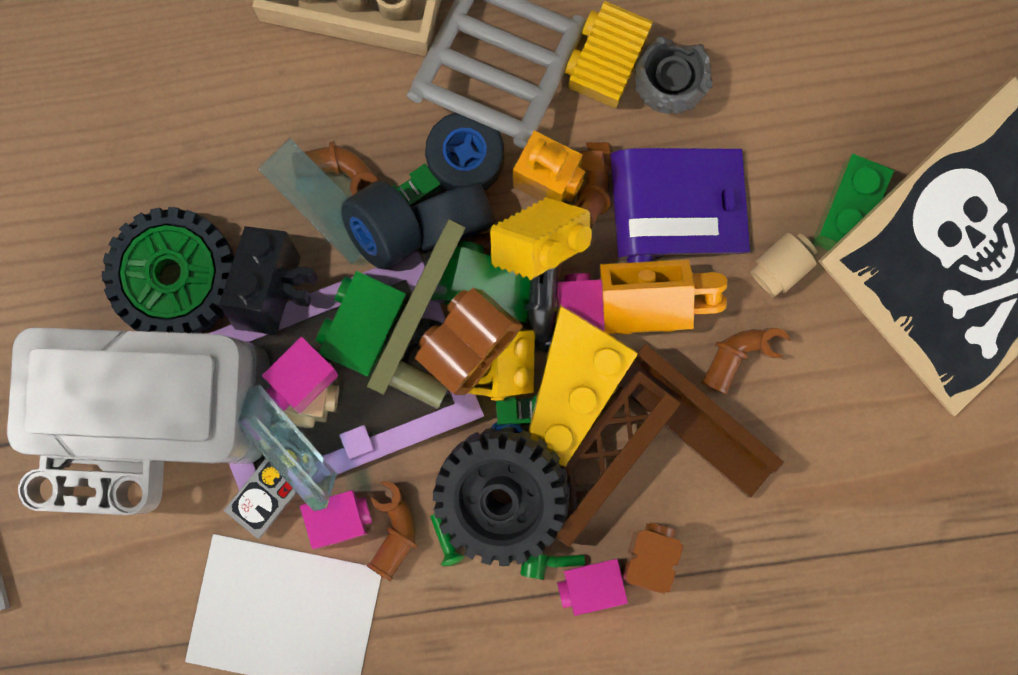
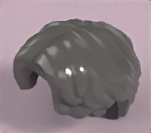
(673, 76)

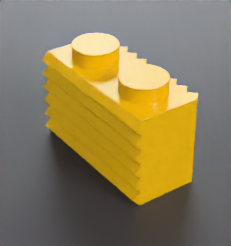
(609, 53)
(540, 237)

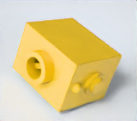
(511, 371)

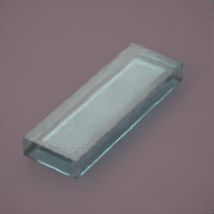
(310, 194)
(286, 448)

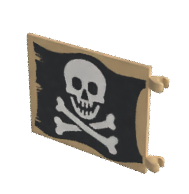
(942, 257)

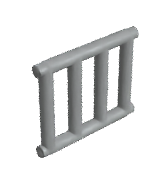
(538, 96)

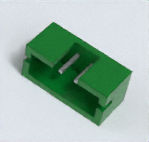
(419, 186)
(515, 410)

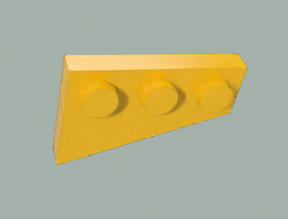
(576, 382)

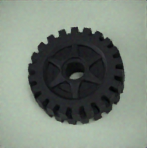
(496, 528)

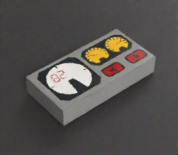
(261, 500)

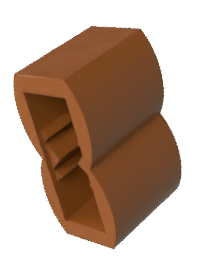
(467, 340)

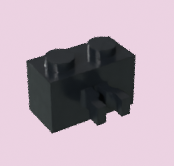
(264, 281)

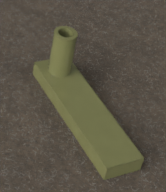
(390, 368)

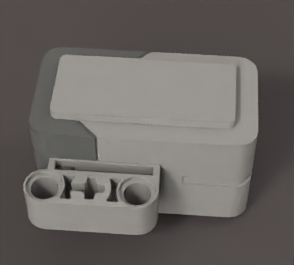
(127, 408)

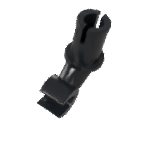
(542, 308)

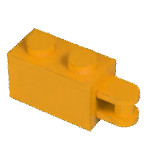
(548, 170)
(658, 296)

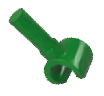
(537, 566)

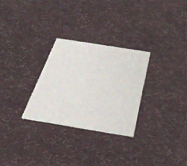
(281, 611)

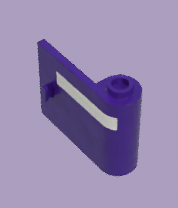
(673, 202)

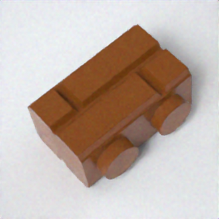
(652, 558)

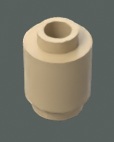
(784, 263)

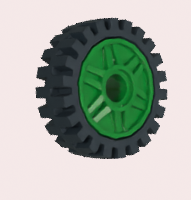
(143, 252)

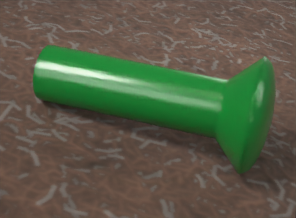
(451, 556)

